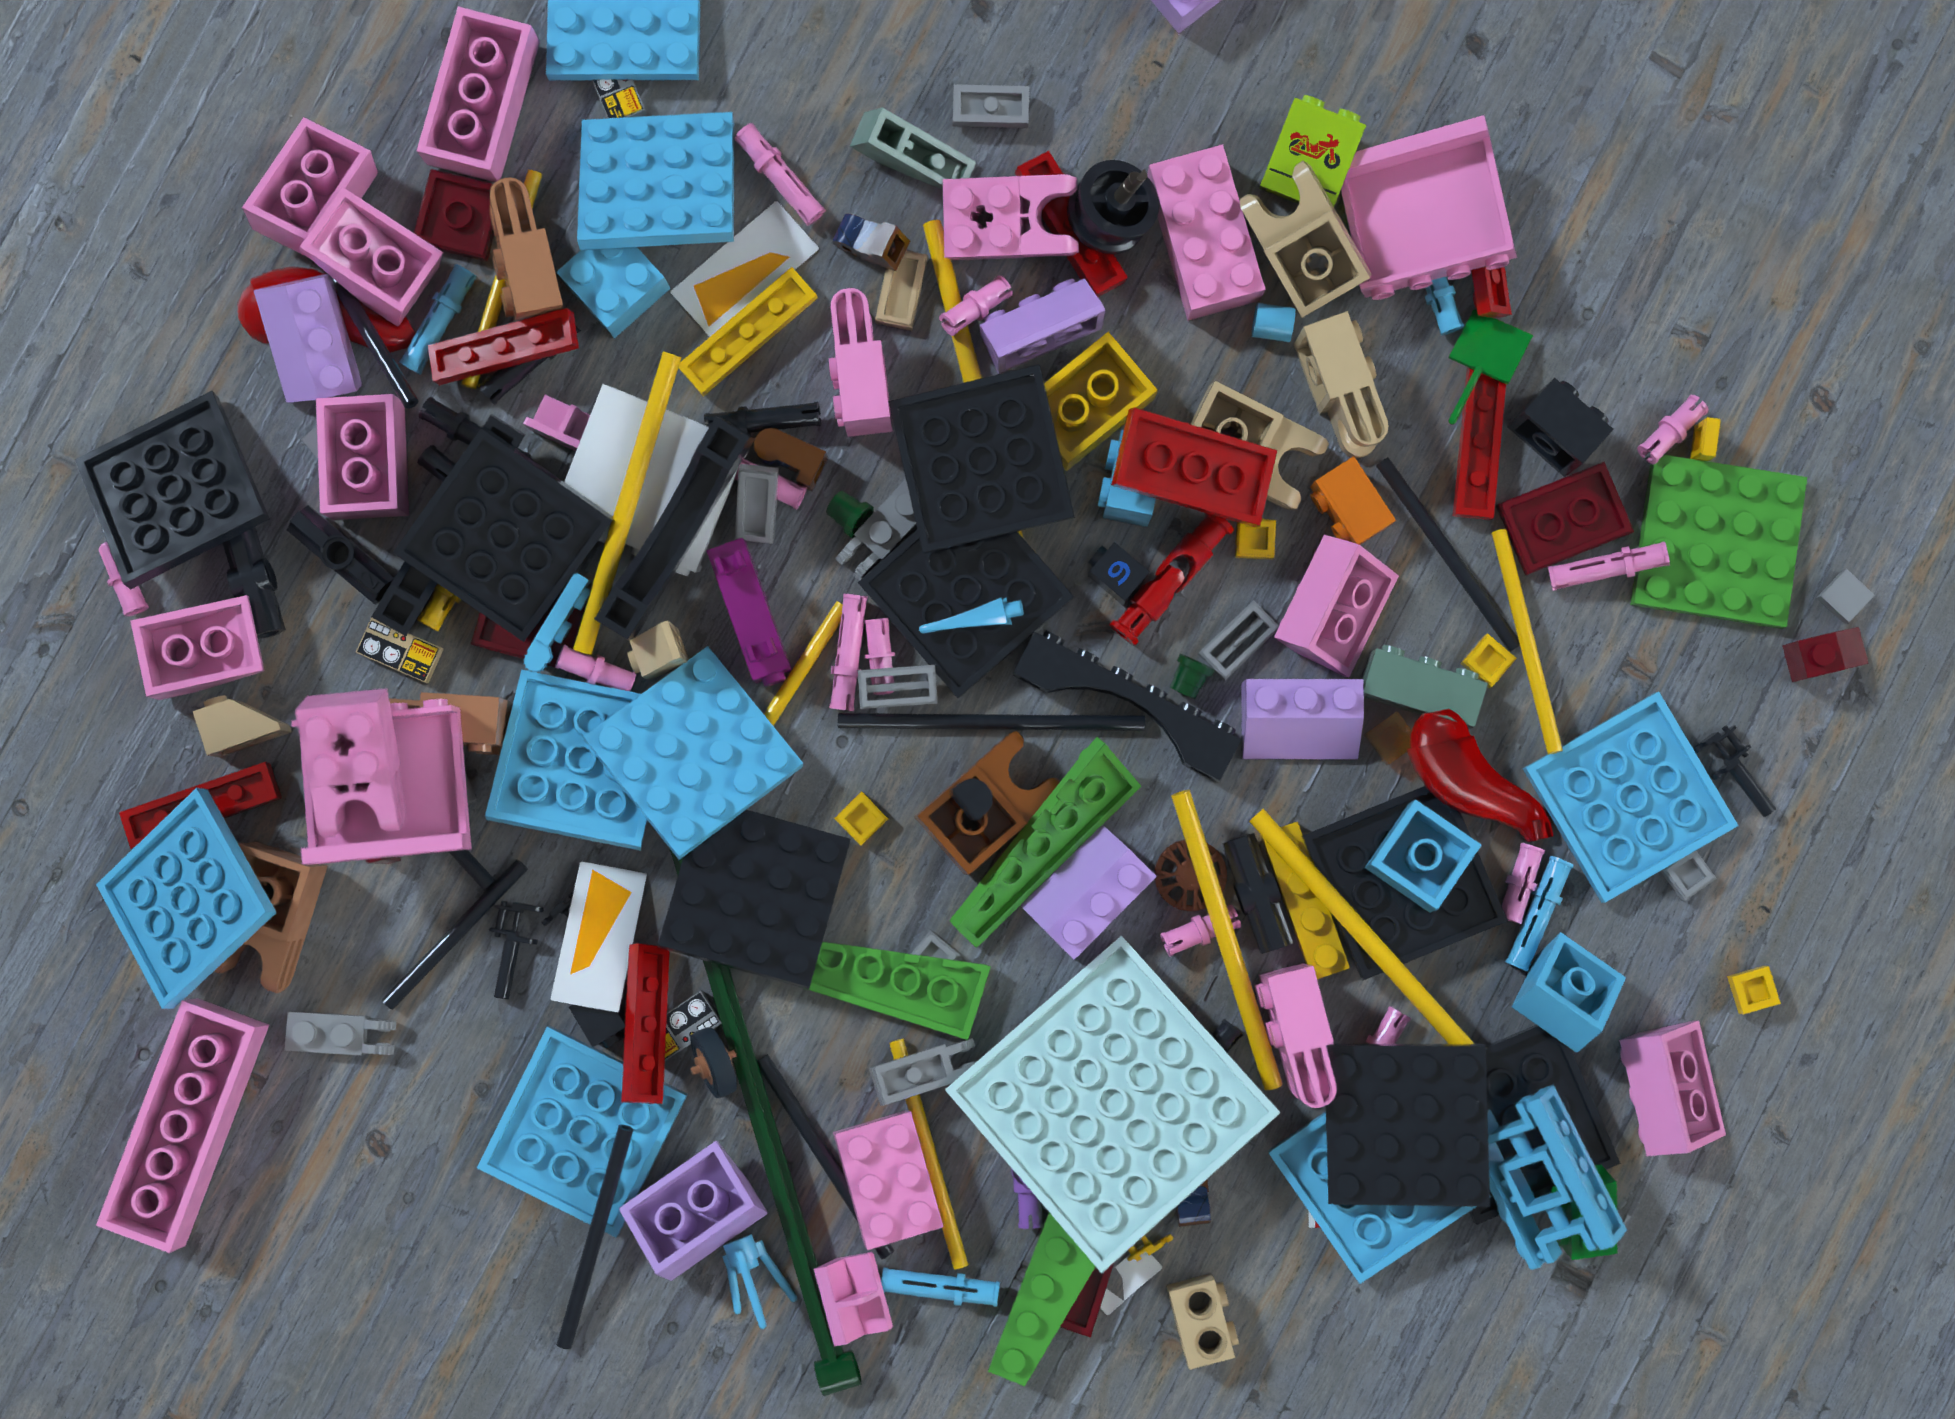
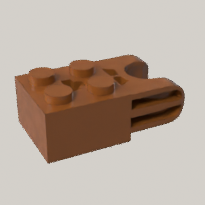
(1007, 815)

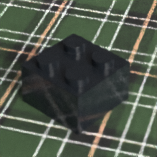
(1561, 426)

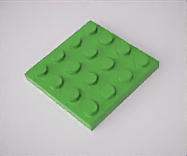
(1726, 540)

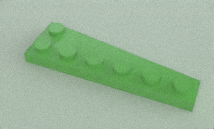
(1066, 819)
(903, 985)
(1042, 1303)

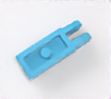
(556, 624)

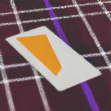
(744, 268)
(598, 937)

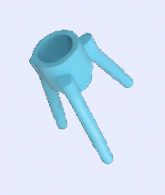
(740, 1258)

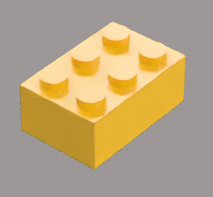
(1094, 397)

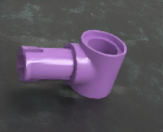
(1027, 1204)

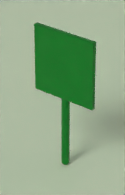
(1488, 349)

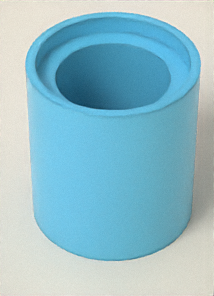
(1273, 322)

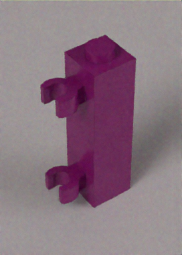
(749, 612)

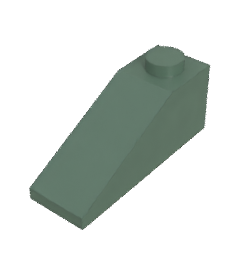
(909, 149)

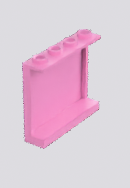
(1427, 208)
(432, 790)

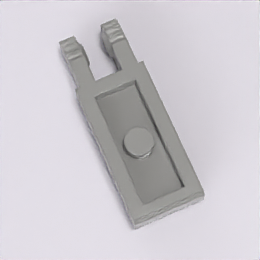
(882, 531)
(335, 1033)
(918, 1072)

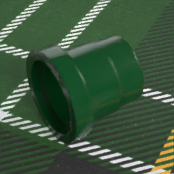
(849, 512)
(1190, 676)

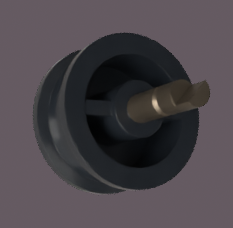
(1113, 207)

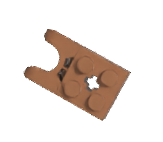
(522, 254)
(482, 719)
(294, 899)

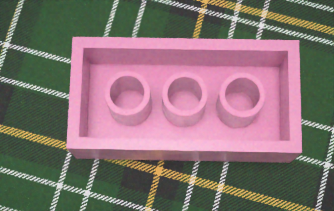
(478, 95)
(1206, 233)

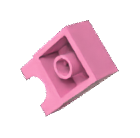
(1016, 220)
(858, 367)
(348, 769)
(1299, 1031)

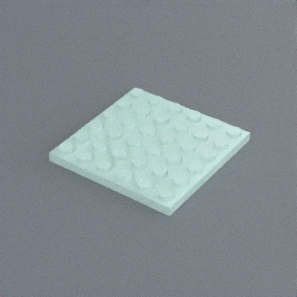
(1112, 1103)

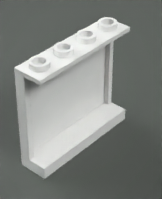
(605, 456)

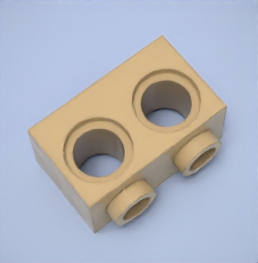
(1194, 1323)

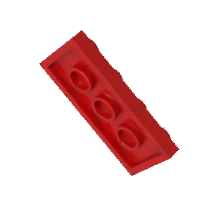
(1194, 467)

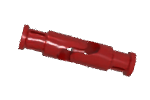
(1156, 595)

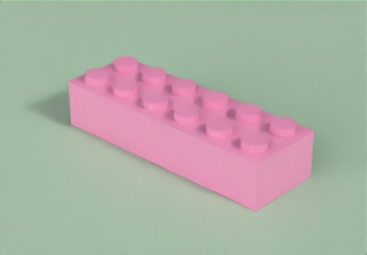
(182, 1125)

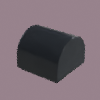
(972, 797)

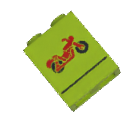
(1321, 140)

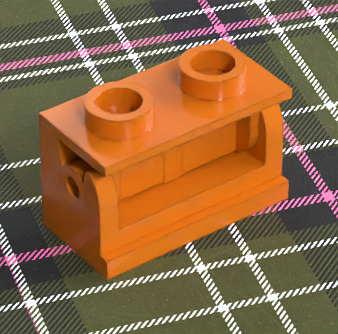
(1351, 503)

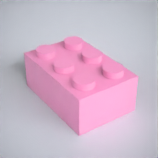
(305, 182)
(362, 457)
(888, 1179)

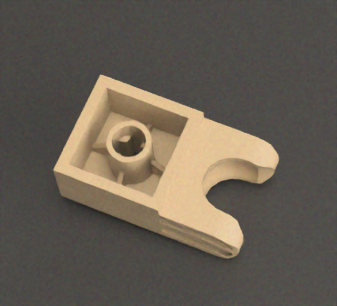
(1309, 230)
(1343, 382)
(1261, 426)

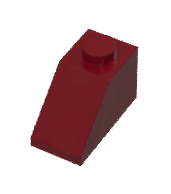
(1825, 654)

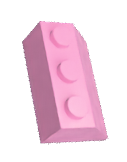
(1336, 605)
(1672, 1089)

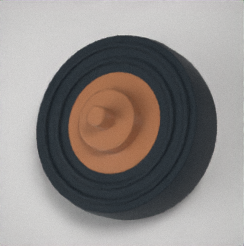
(713, 1062)

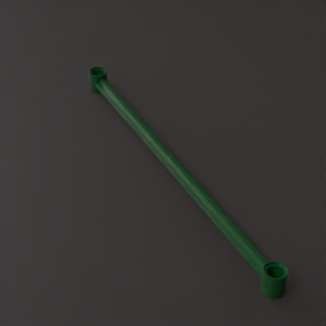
(836, 1368)

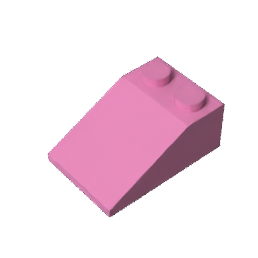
(372, 256)
(197, 647)

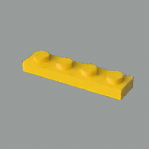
(747, 331)
(1307, 914)

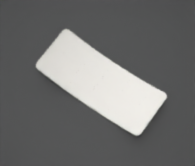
(1134, 1276)

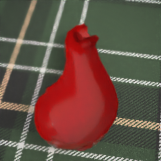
(248, 312)
(1449, 757)

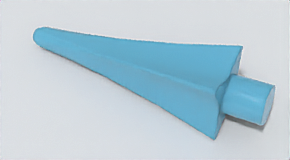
(992, 613)

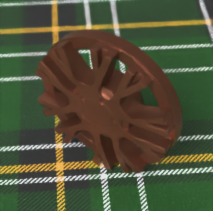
(1185, 876)

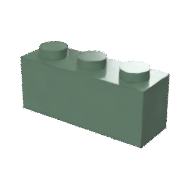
(1422, 685)

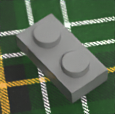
(991, 106)

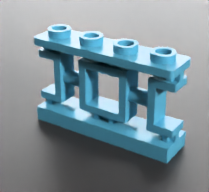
(1569, 1169)

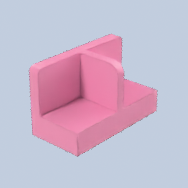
(559, 422)
(853, 1297)

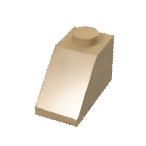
(657, 651)
(233, 726)

